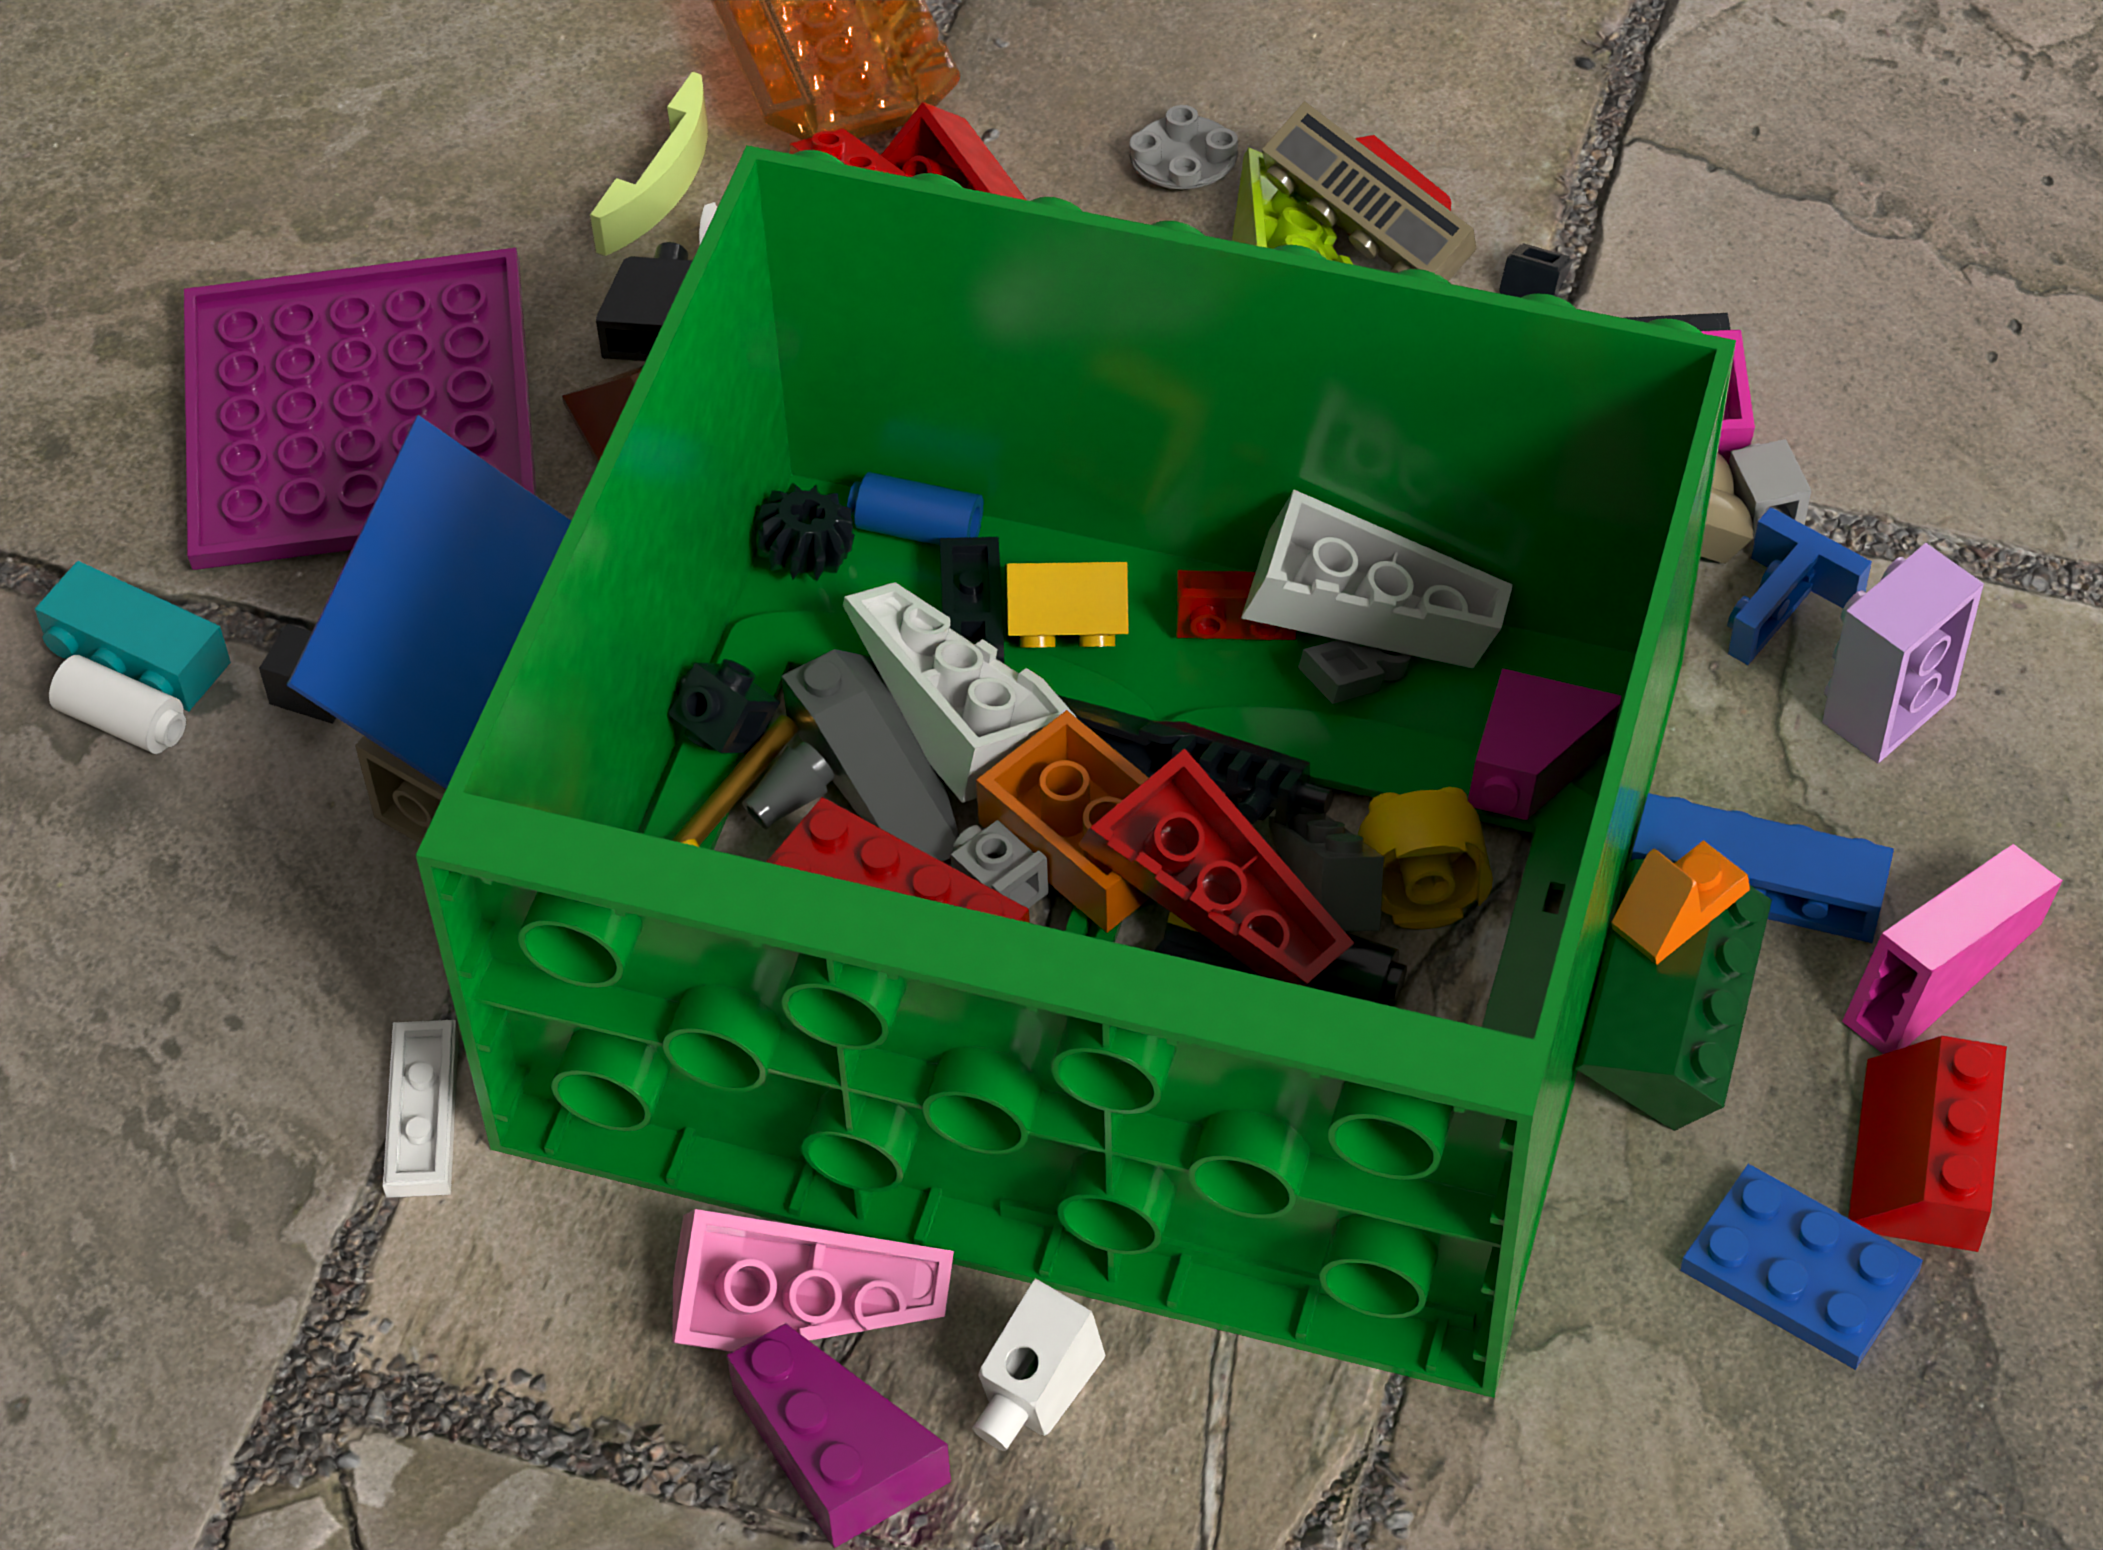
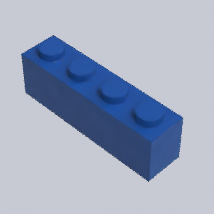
(1808, 874)

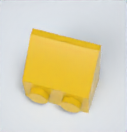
(1066, 600)

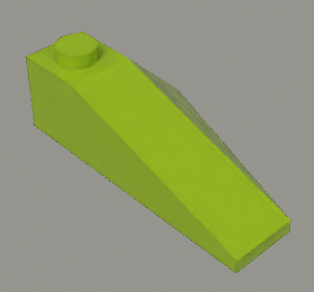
(1276, 219)

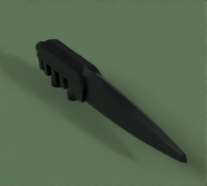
(1248, 774)

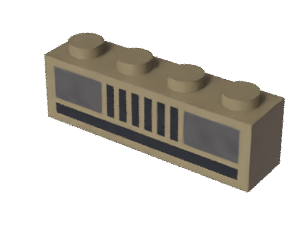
(1365, 196)

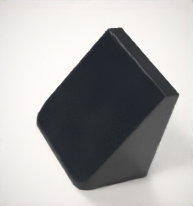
(1534, 271)

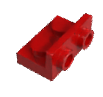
(1213, 605)

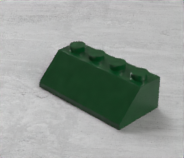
(1674, 1027)

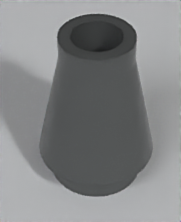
(790, 784)

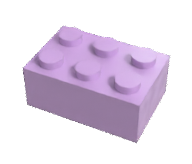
(1900, 651)

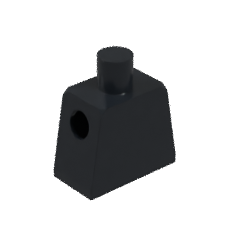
(640, 302)

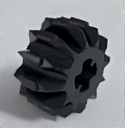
(804, 531)

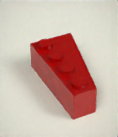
(1216, 873)

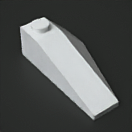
(951, 692)

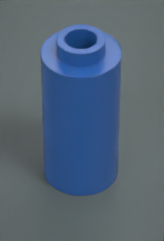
(914, 509)

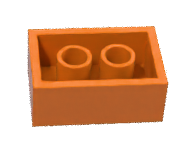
(1051, 797)

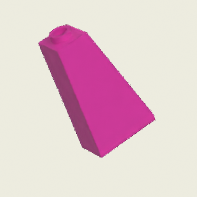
(1948, 948)

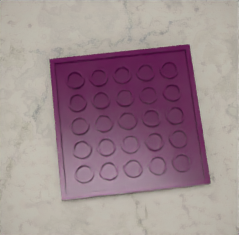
(315, 381)

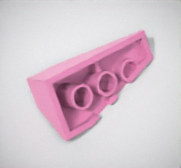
(753, 1275)

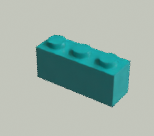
(132, 633)

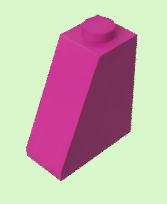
(1538, 742)

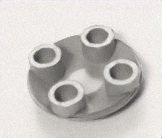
(1183, 150)

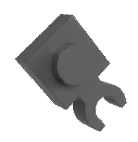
(1349, 671)

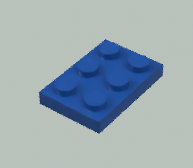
(1801, 1266)

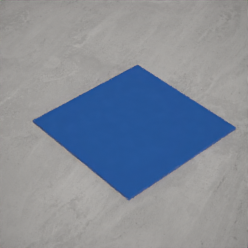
(429, 602)

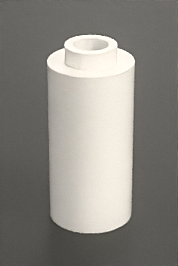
(117, 704)

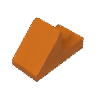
(1677, 899)

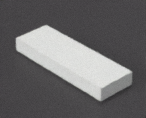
(421, 1109)

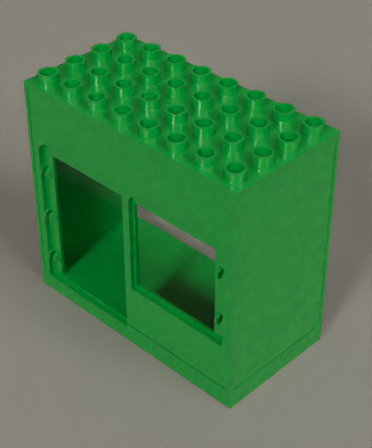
(1008, 1081)

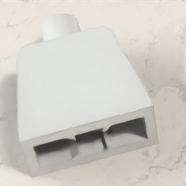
(1037, 1365)

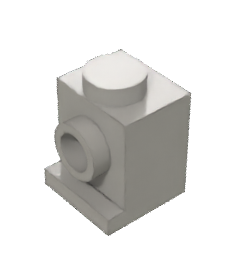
(1001, 863)

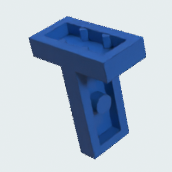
(1797, 563)

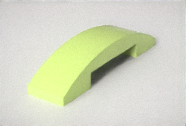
(634, 209)

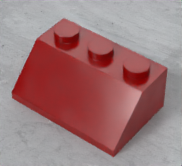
(949, 147)
(1929, 1142)

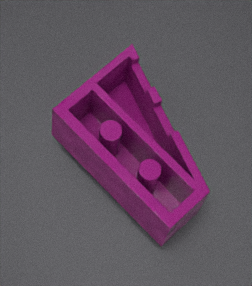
(834, 1434)

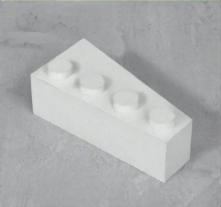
(1372, 587)

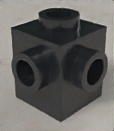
(722, 707)

